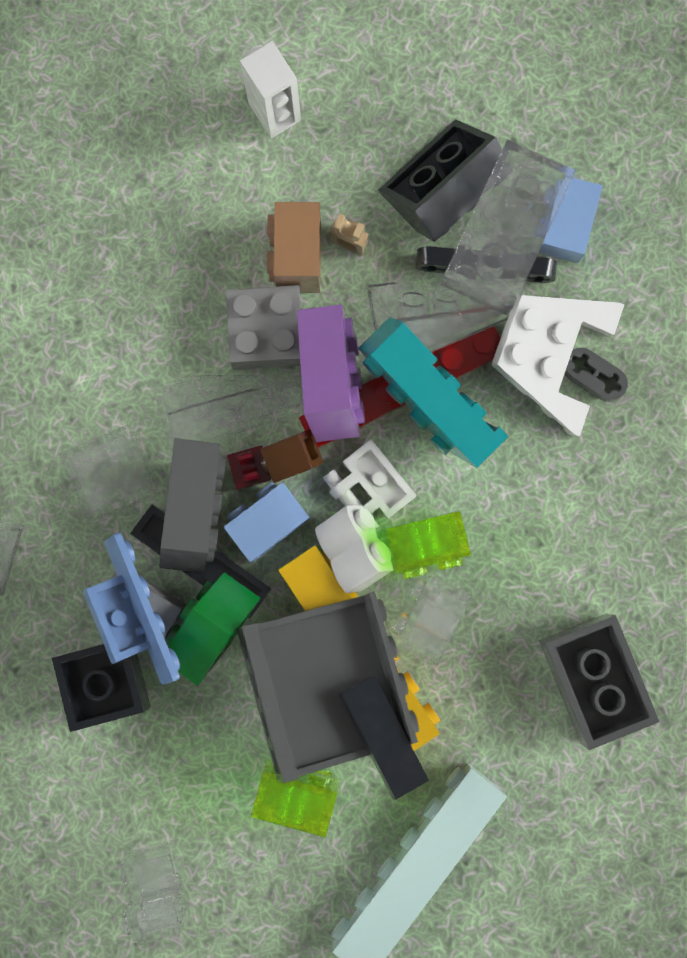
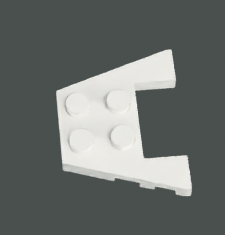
(539, 346)

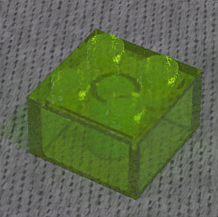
(427, 543)
(297, 804)

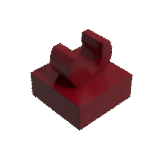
(247, 468)

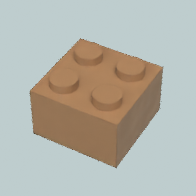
(297, 245)

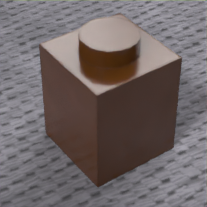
(291, 456)

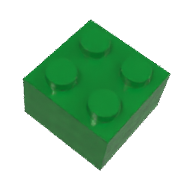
(210, 626)

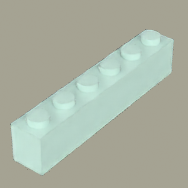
(420, 866)

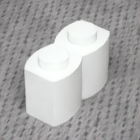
(354, 549)

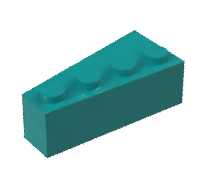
(430, 393)

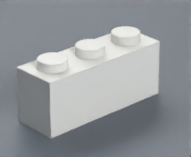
(271, 88)

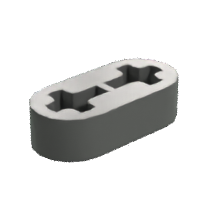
(599, 367)

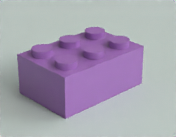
(330, 373)

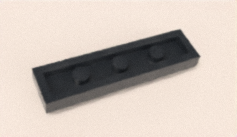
(149, 533)

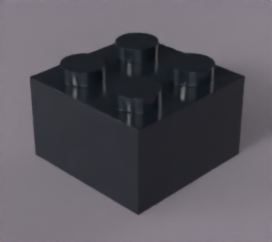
(98, 690)

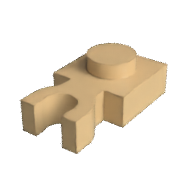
(349, 235)

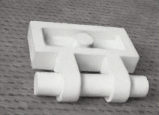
(377, 478)

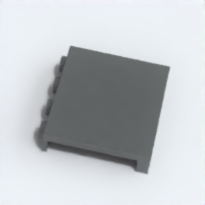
(302, 668)

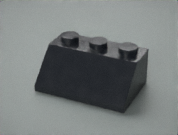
(443, 179)

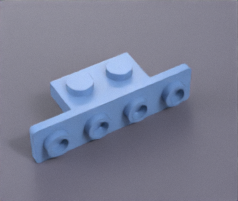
(126, 616)

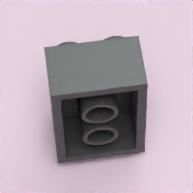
(192, 506)
(599, 681)

